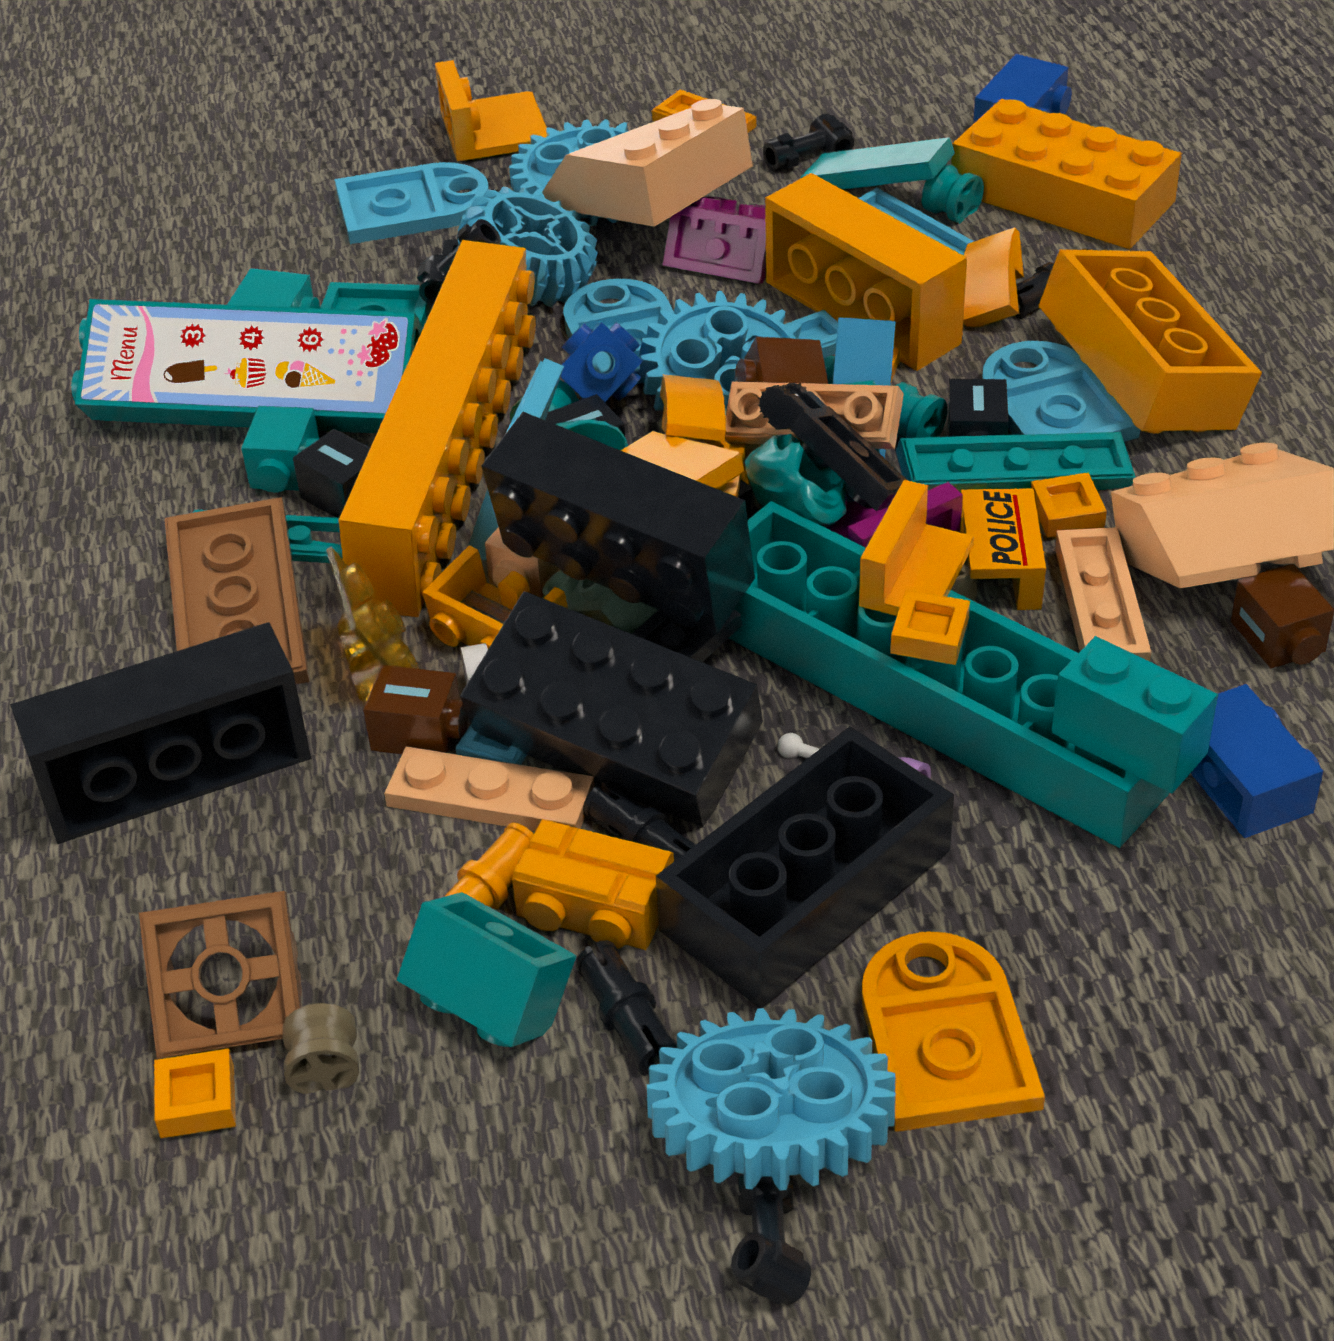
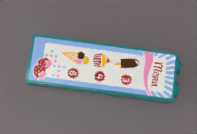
(229, 359)

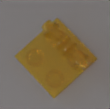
(367, 627)

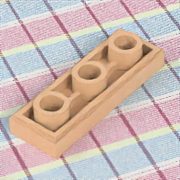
(868, 409)

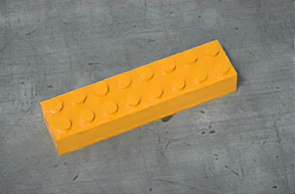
(439, 423)

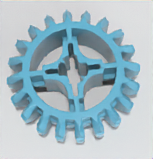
(555, 242)

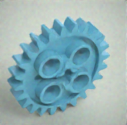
(541, 158)
(706, 340)
(771, 1098)

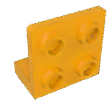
(485, 124)

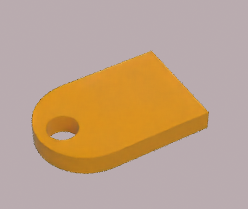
(949, 1034)

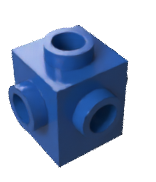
(578, 365)

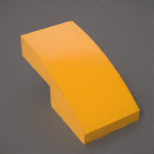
(991, 278)
(693, 408)

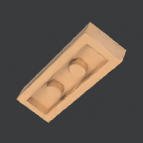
(1100, 589)
(486, 790)

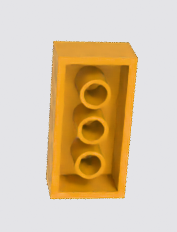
(1069, 172)
(865, 265)
(1148, 341)

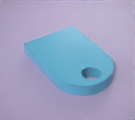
(407, 199)
(634, 311)
(1056, 394)

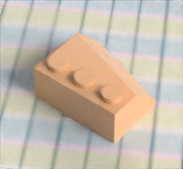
(655, 167)
(1227, 516)

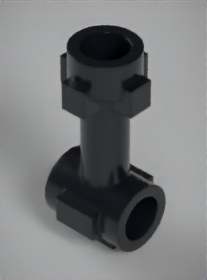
(824, 134)
(435, 268)
(762, 1257)

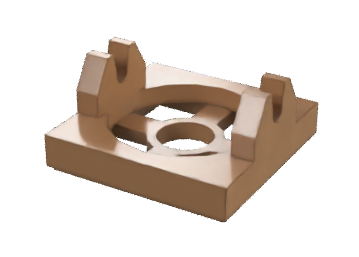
(166, 927)

